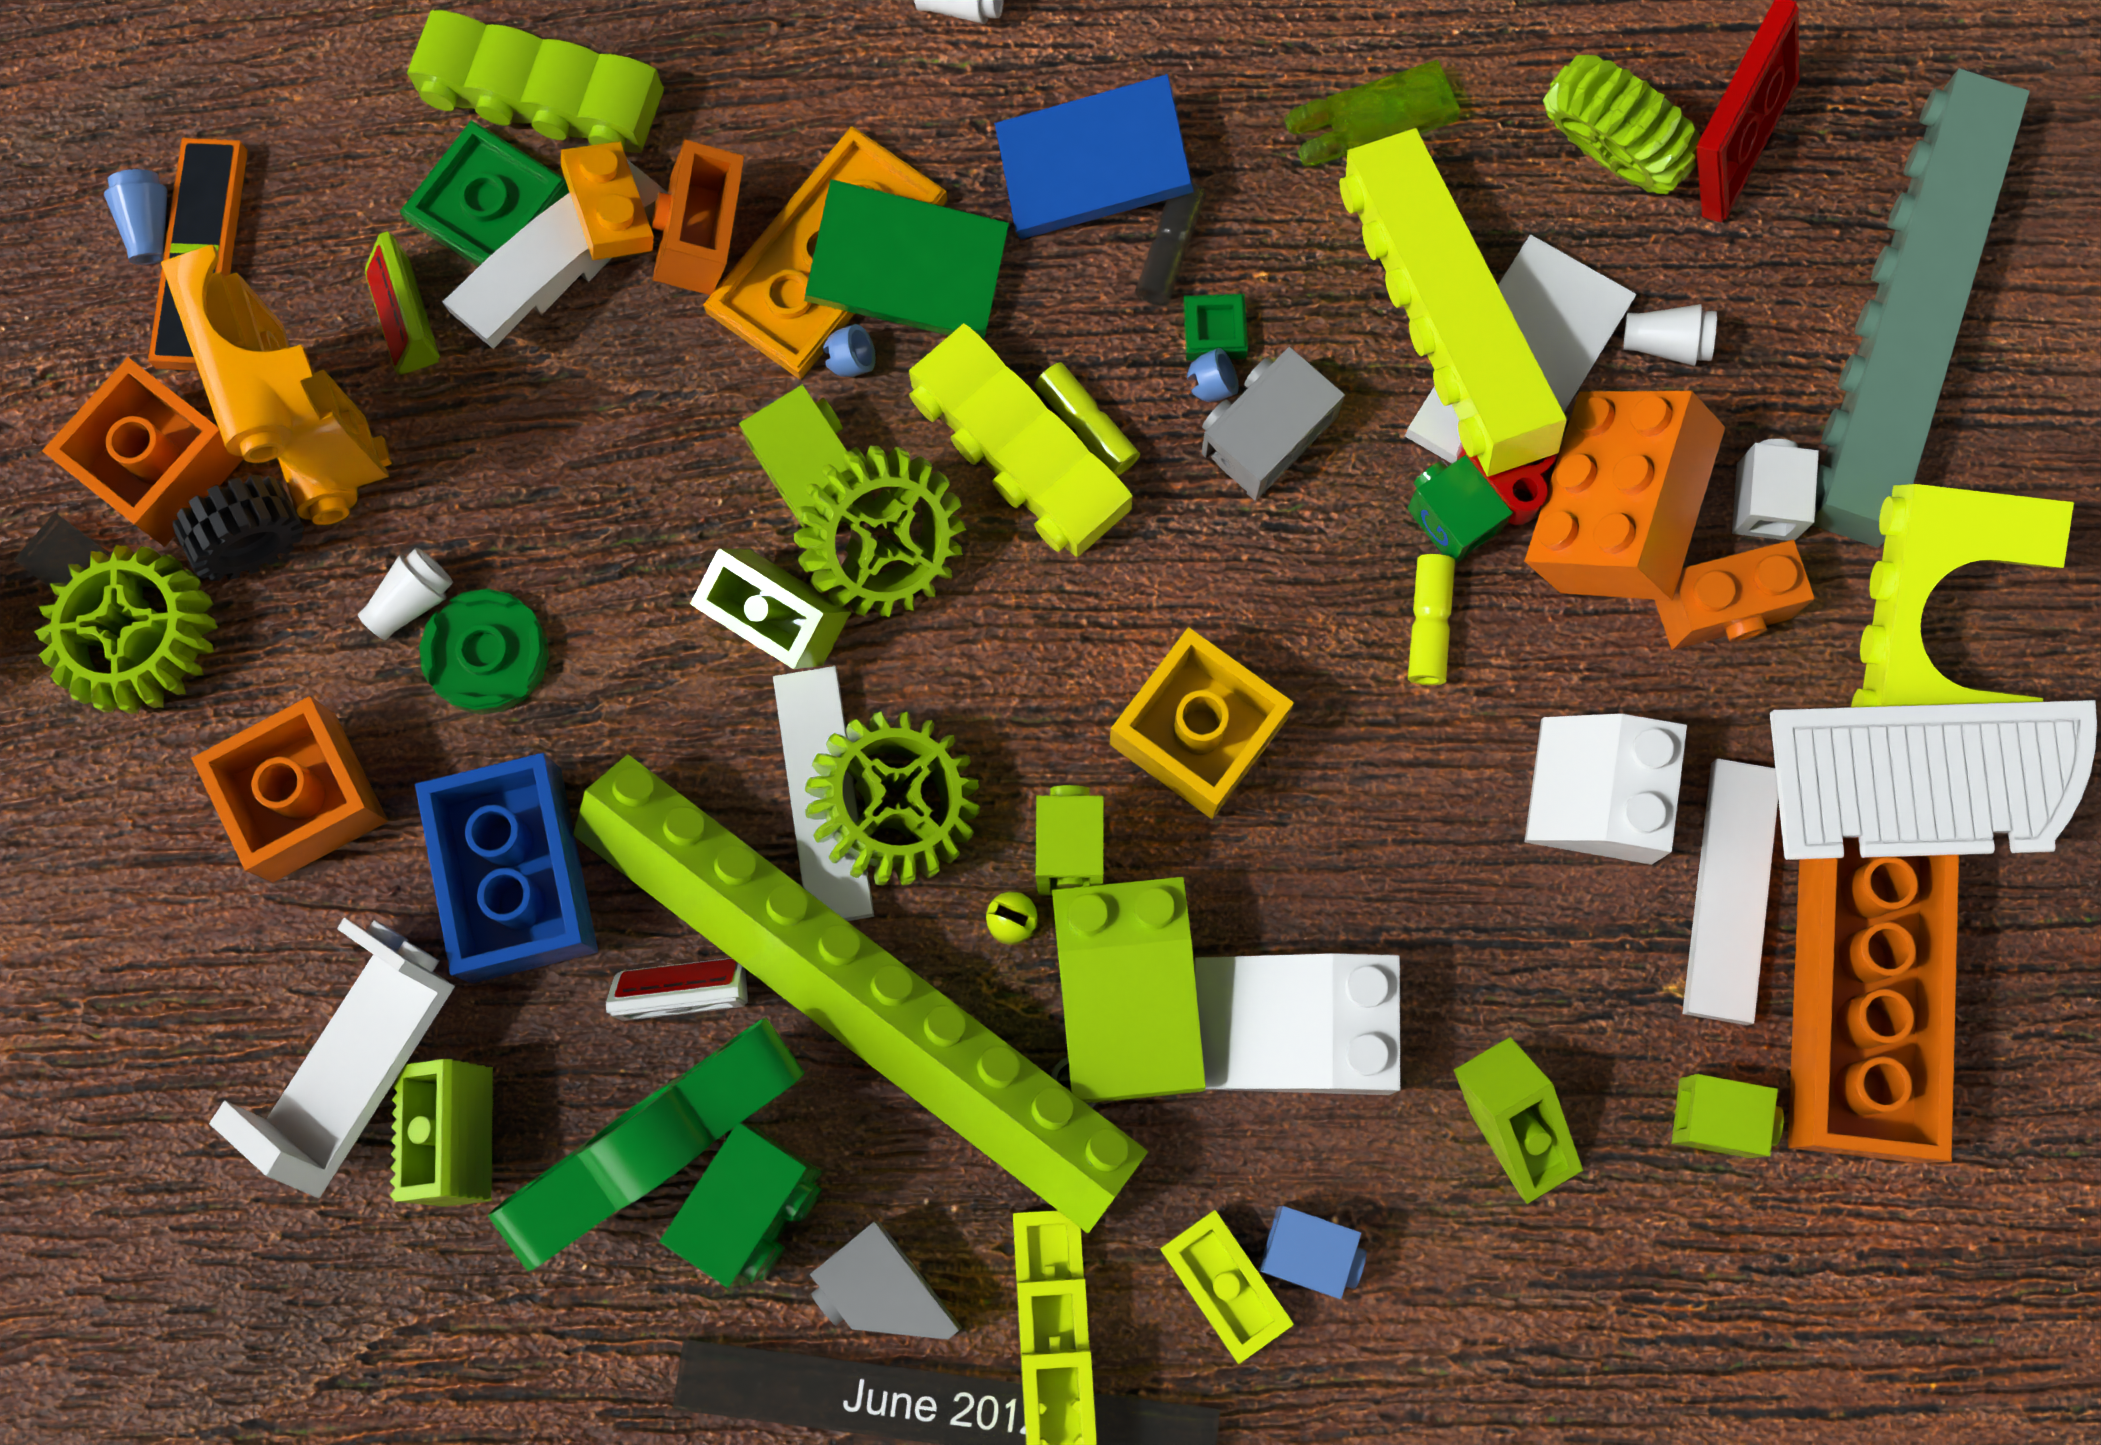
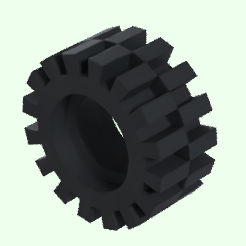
(238, 528)

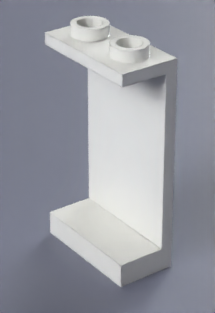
(346, 1068)

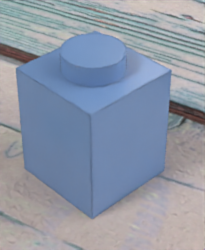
(1312, 1253)

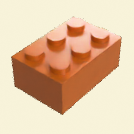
(1625, 494)

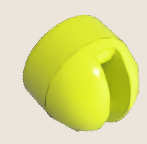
(1007, 930)

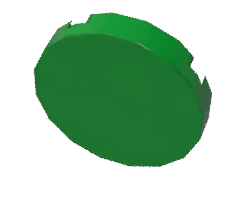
(484, 652)

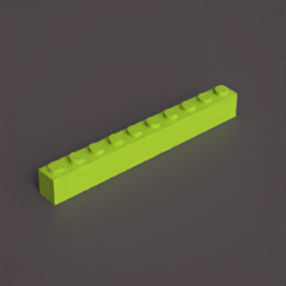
(858, 992)

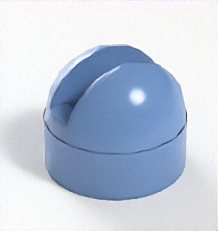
(850, 351)
(1215, 376)

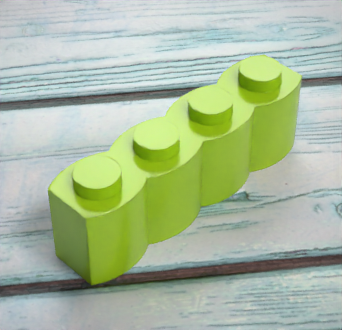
(534, 81)

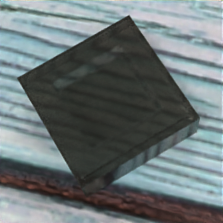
(56, 547)

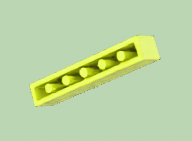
(1452, 304)

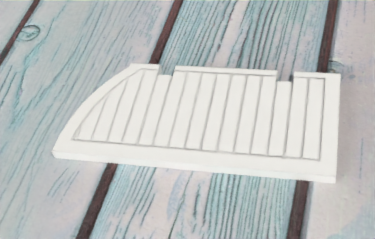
(1930, 776)

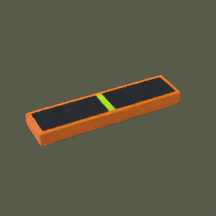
(201, 214)

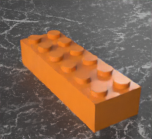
(1875, 1006)

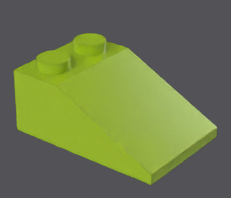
(1128, 990)

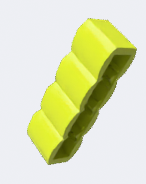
(1020, 440)

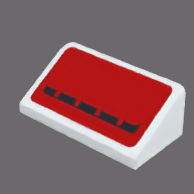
(677, 989)

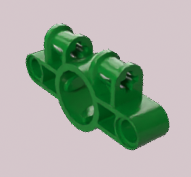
(646, 1144)

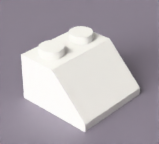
(1607, 785)

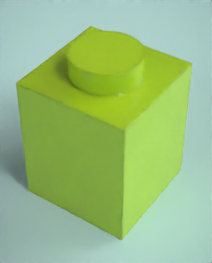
(1727, 1116)

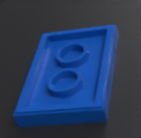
(1094, 157)

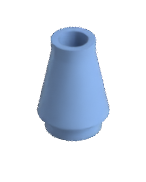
(139, 212)

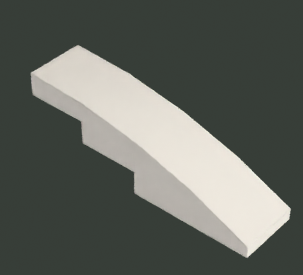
(533, 268)

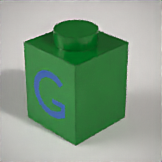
(1457, 508)

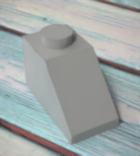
(880, 1289)

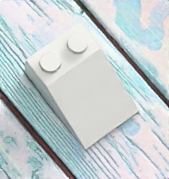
(1300, 1023)

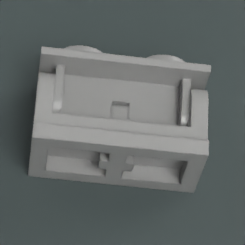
(1271, 421)

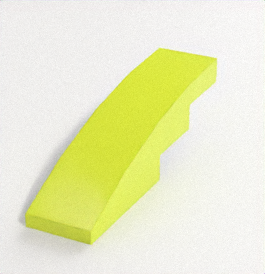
(1053, 1330)

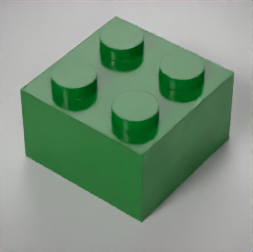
(743, 1208)

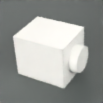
(1775, 490)

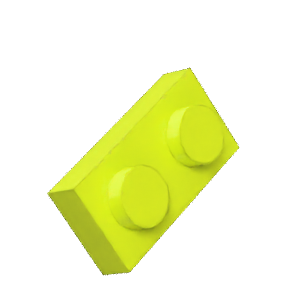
(1226, 1286)

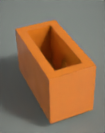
(697, 217)
(1736, 596)

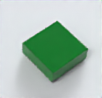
(1214, 324)

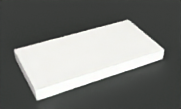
(1566, 320)

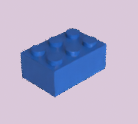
(505, 868)

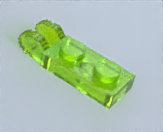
(1375, 111)

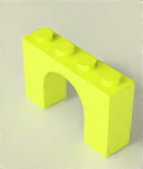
(1925, 539)

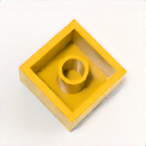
(1200, 722)

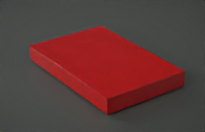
(1749, 110)

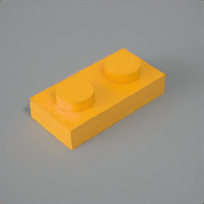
(606, 200)

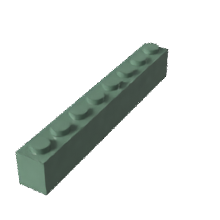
(1918, 302)

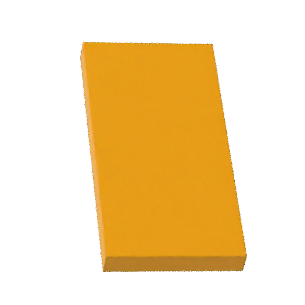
(768, 285)

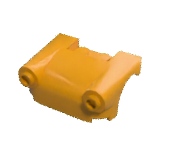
(268, 394)

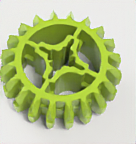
(1623, 123)
(892, 509)
(103, 606)
(875, 780)

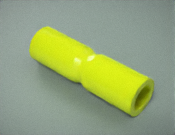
(1082, 414)
(1431, 628)

